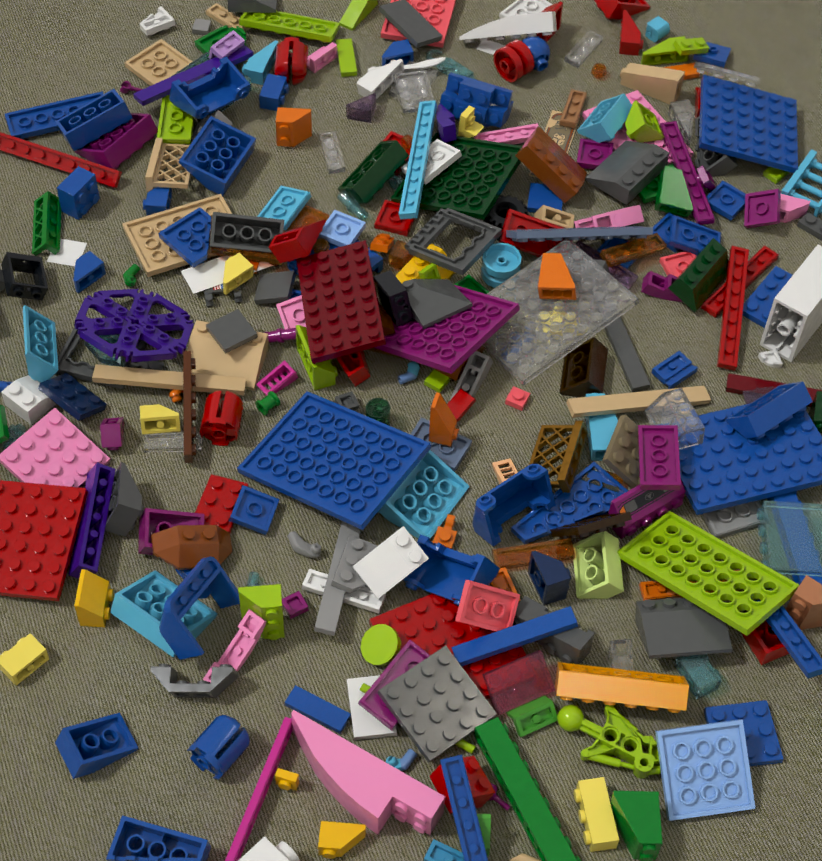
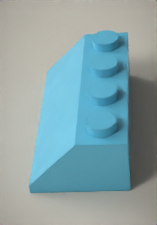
(39, 345)

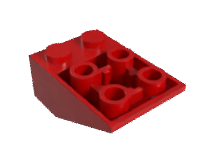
(296, 242)

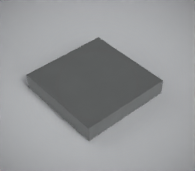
(274, 287)
(231, 331)

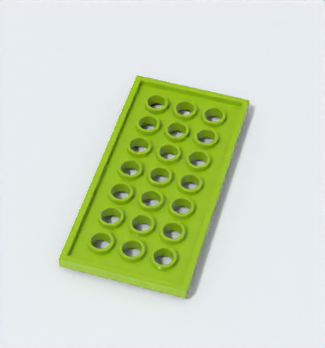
(707, 581)

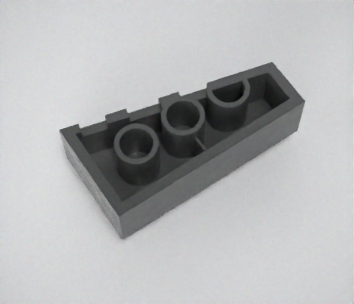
(569, 645)

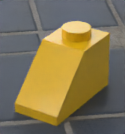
(339, 838)

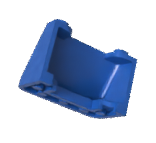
(210, 92)
(524, 489)
(447, 571)

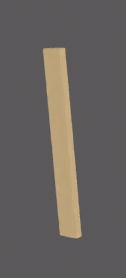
(166, 379)
(629, 401)

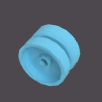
(500, 263)

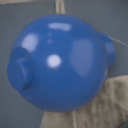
(539, 50)

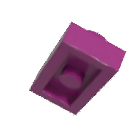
(705, 178)

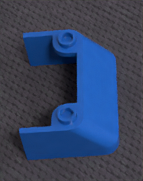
(202, 581)

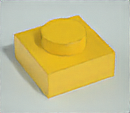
(286, 780)

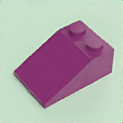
(157, 520)

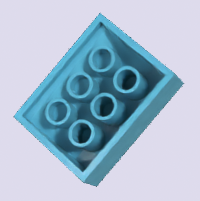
(425, 497)
(143, 604)

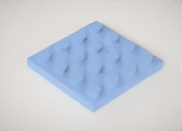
(705, 769)

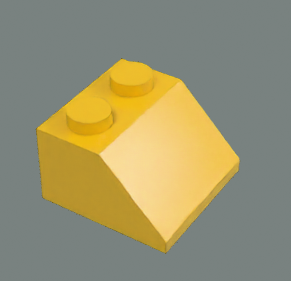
(93, 600)

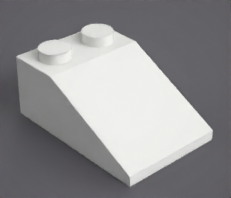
(26, 399)
(390, 562)

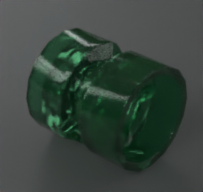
(379, 410)

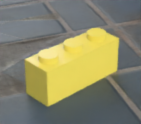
(596, 814)

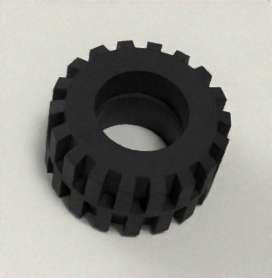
(499, 210)

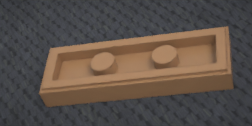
(573, 108)

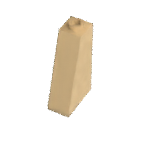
(653, 81)

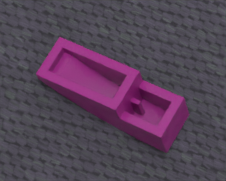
(658, 286)

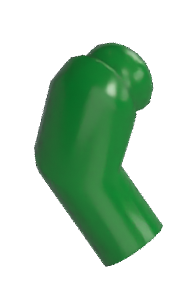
(129, 275)

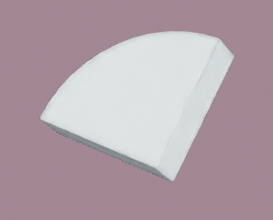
(771, 359)

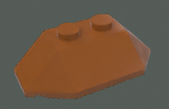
(187, 544)

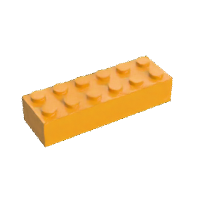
(621, 686)

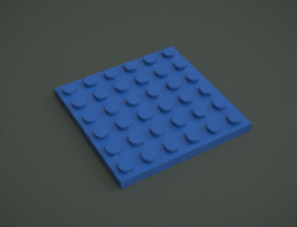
(748, 124)

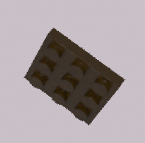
(596, 524)

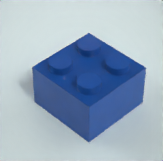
(78, 193)

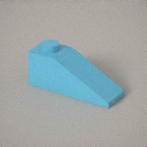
(260, 64)

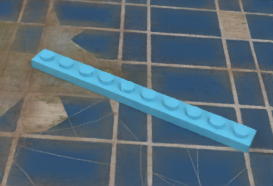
(418, 160)

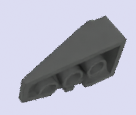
(715, 163)

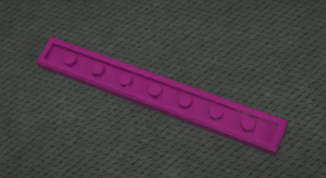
(682, 161)

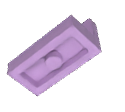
(226, 45)

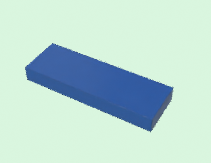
(317, 709)

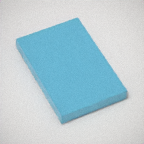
(285, 204)

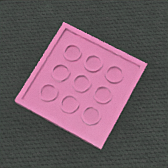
(53, 453)

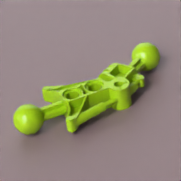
(624, 732)

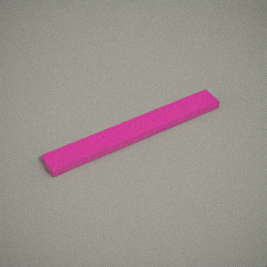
(260, 791)

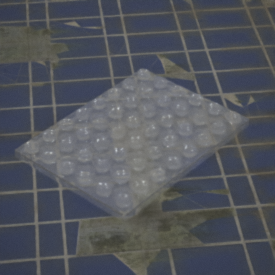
(553, 328)

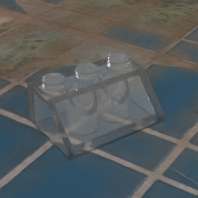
(675, 409)

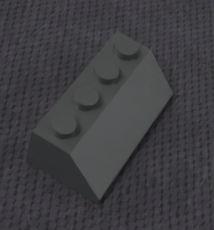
(244, 232)

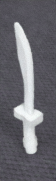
(424, 64)

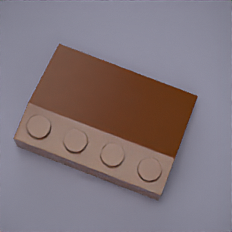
(552, 165)

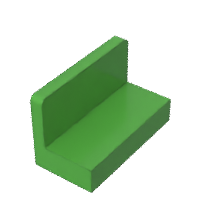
(533, 715)

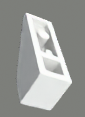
(379, 79)

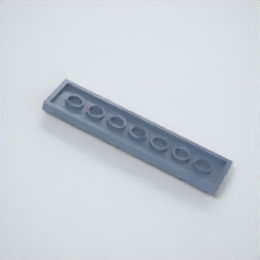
(590, 233)

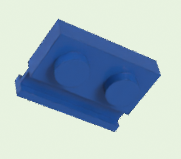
(674, 370)

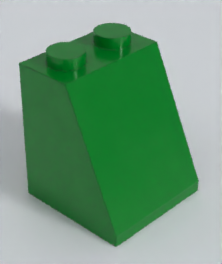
(638, 822)

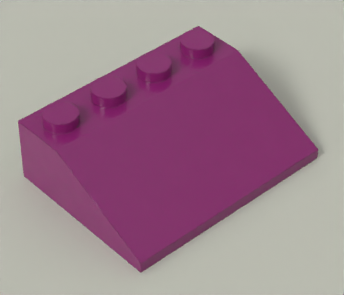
(120, 143)

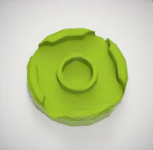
(380, 645)

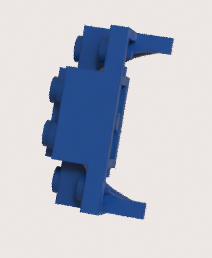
(479, 96)

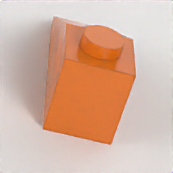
(442, 422)

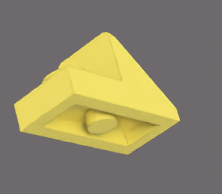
(467, 125)

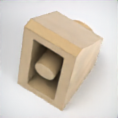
(555, 216)

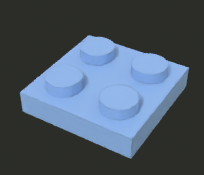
(342, 229)

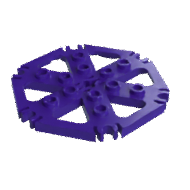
(134, 325)

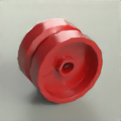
(513, 60)

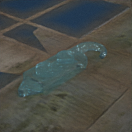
(450, 65)

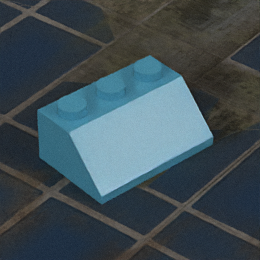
(606, 119)

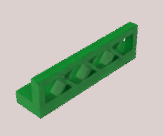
(48, 225)

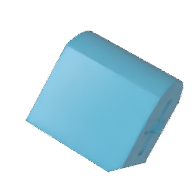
(657, 29)

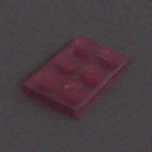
(518, 682)

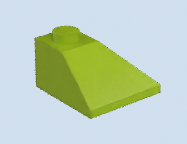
(642, 124)

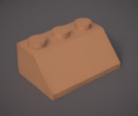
(806, 604)

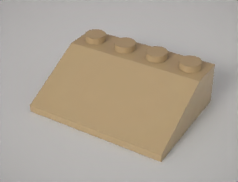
(241, 362)

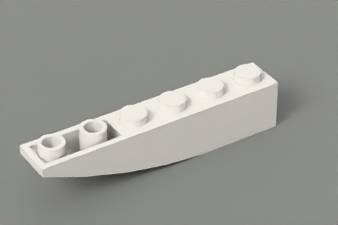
(515, 26)

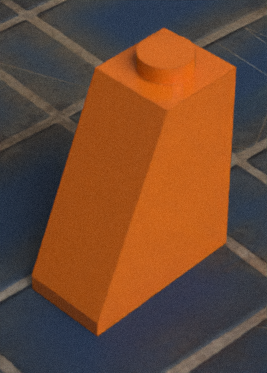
(555, 278)

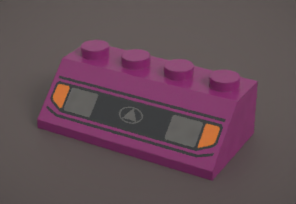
(644, 507)

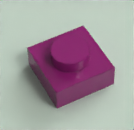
(294, 605)

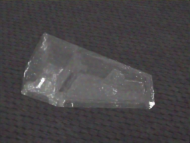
(683, 114)

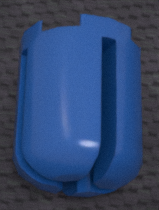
(219, 745)

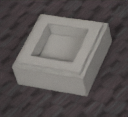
(201, 26)

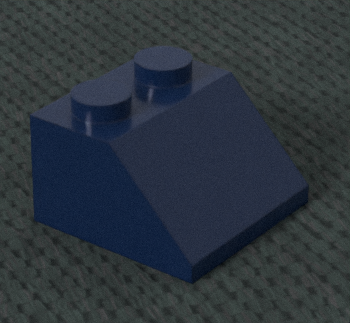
(549, 577)

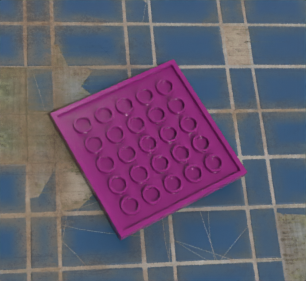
(454, 338)

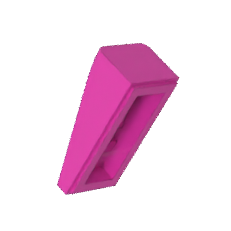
(278, 371)

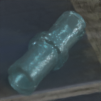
(352, 205)

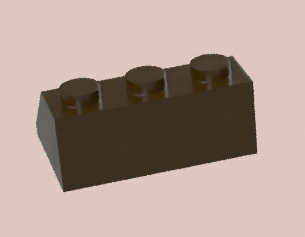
(584, 369)

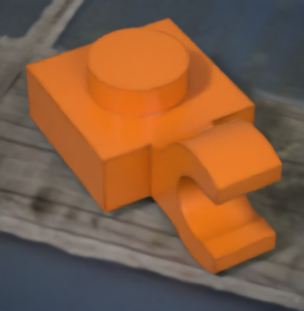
(446, 535)

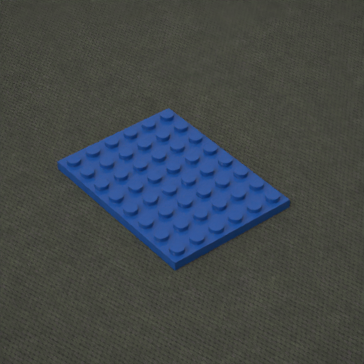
(334, 459)
(741, 470)

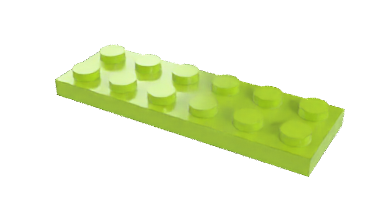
(292, 25)

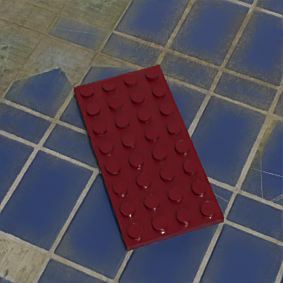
(340, 302)

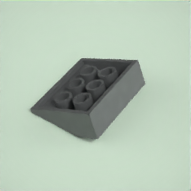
(629, 170)
(679, 629)

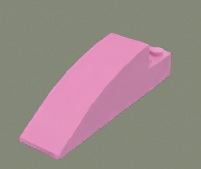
(365, 783)

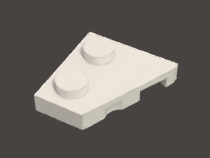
(154, 23)

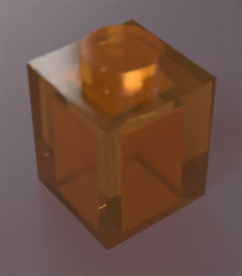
(399, 255)

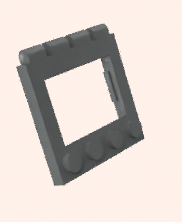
(433, 228)
(82, 369)

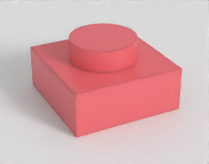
(517, 398)

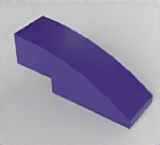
(445, 124)

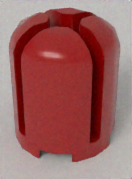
(297, 59)
(222, 417)

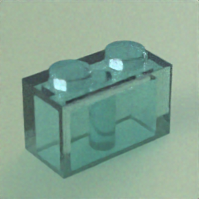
(699, 674)

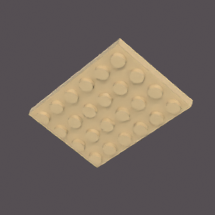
(150, 249)

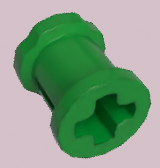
(267, 403)

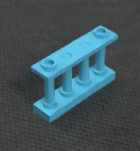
(796, 181)

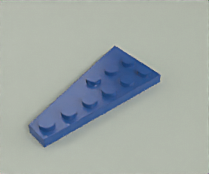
(582, 503)

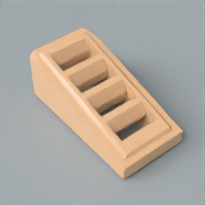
(498, 471)

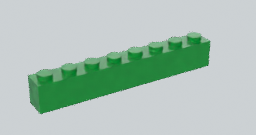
(523, 792)

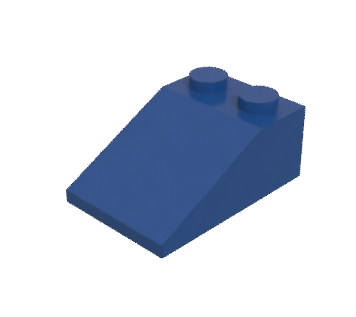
(95, 744)

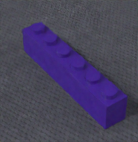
(93, 520)

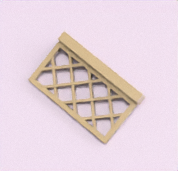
(157, 164)

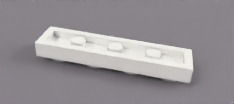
(362, 598)

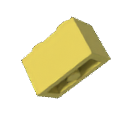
(23, 659)

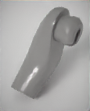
(302, 547)

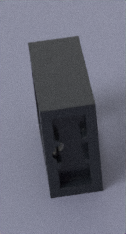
(32, 265)
(393, 298)

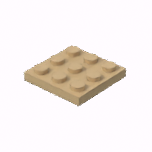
(157, 62)

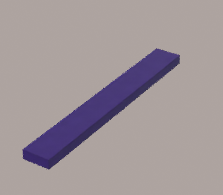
(193, 74)

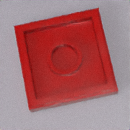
(389, 219)

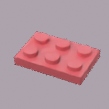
(487, 606)

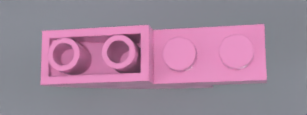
(617, 218)

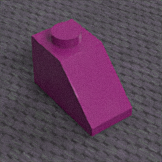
(112, 433)

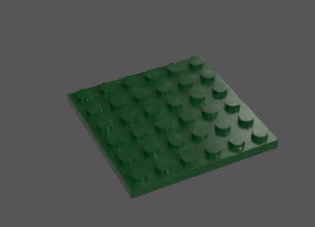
(472, 181)

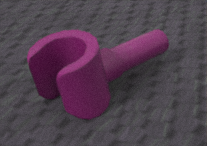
(126, 86)
(496, 798)

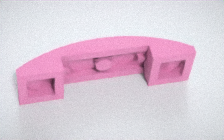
(242, 644)

